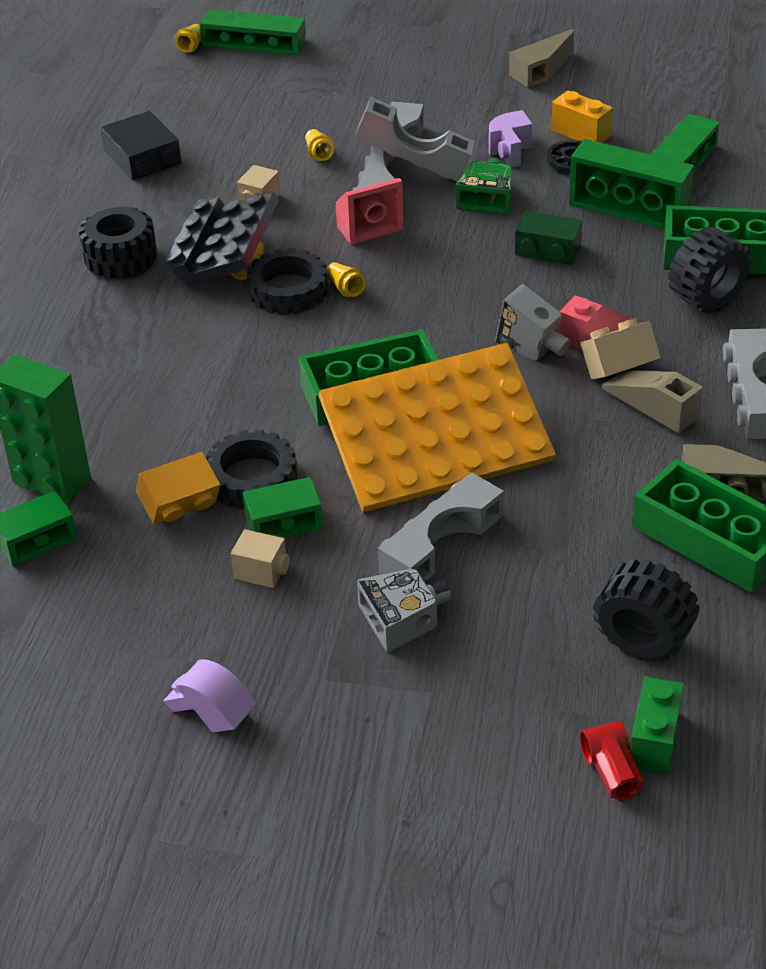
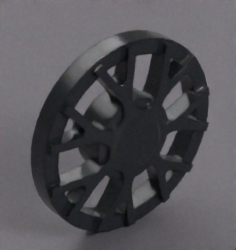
(556, 149)

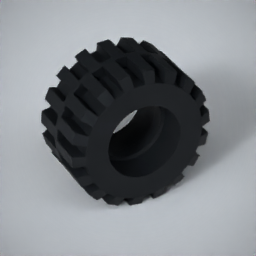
(118, 242)
(709, 269)
(646, 610)

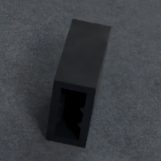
(141, 145)

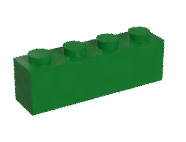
(253, 32)
(690, 141)

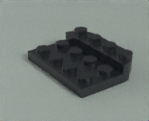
(220, 237)

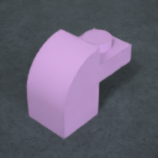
(509, 135)
(213, 694)

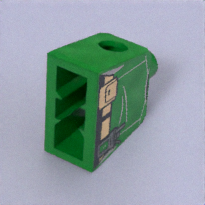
(485, 187)

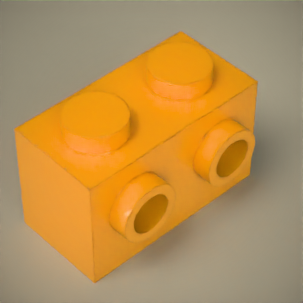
(581, 117)
(177, 488)

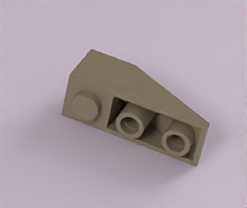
(541, 60)
(661, 395)
(728, 467)

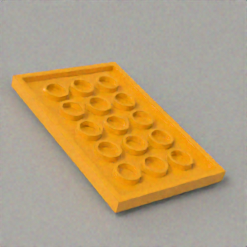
(435, 426)

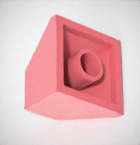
(371, 211)
(585, 316)

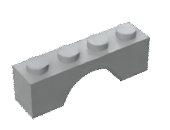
(442, 155)
(746, 364)
(467, 507)

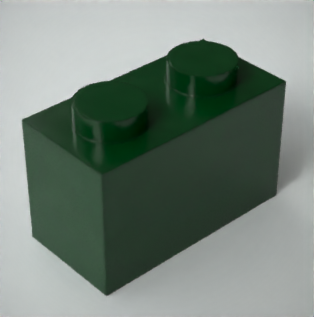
(548, 237)

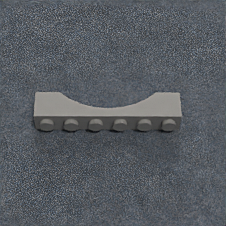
(375, 166)

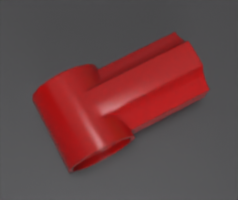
(609, 751)

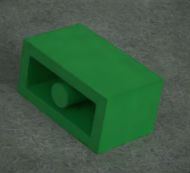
(284, 509)
(35, 528)
(656, 724)

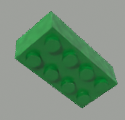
(628, 183)
(740, 223)
(359, 362)
(42, 428)
(705, 523)

